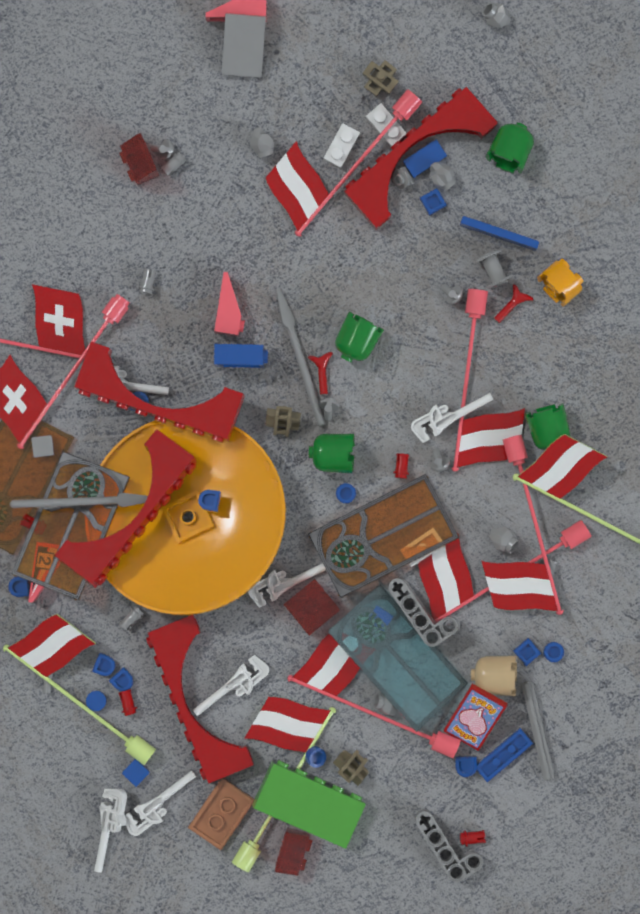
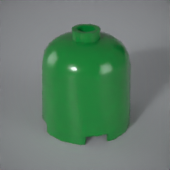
(511, 147)
(357, 338)
(547, 425)
(333, 453)

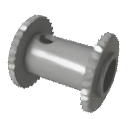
(494, 269)

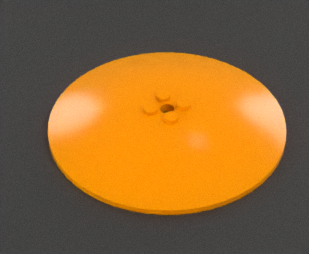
(216, 555)

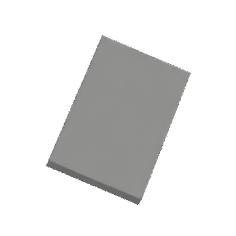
(243, 45)

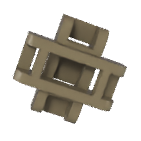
(380, 77)
(282, 417)
(349, 768)

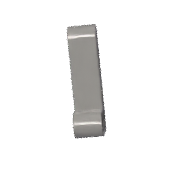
(420, 609)
(443, 843)

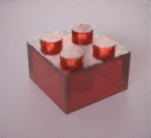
(311, 607)

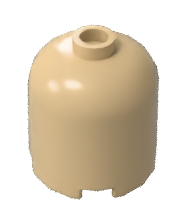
(496, 674)

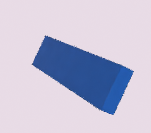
(499, 233)

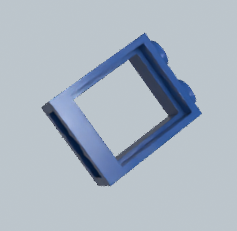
(240, 355)

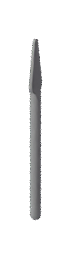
(288, 322)
(122, 500)

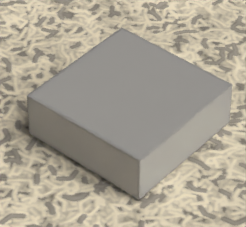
(42, 446)

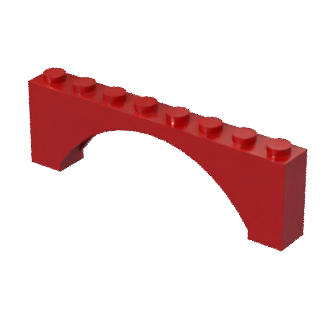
(459, 115)
(212, 417)
(96, 558)
(215, 755)

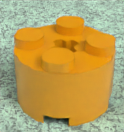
(561, 282)

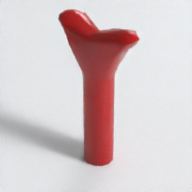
(516, 299)
(321, 363)

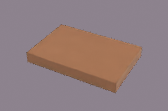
(221, 813)

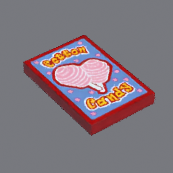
(475, 717)

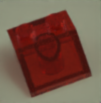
(139, 160)
(292, 852)

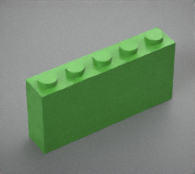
(309, 803)

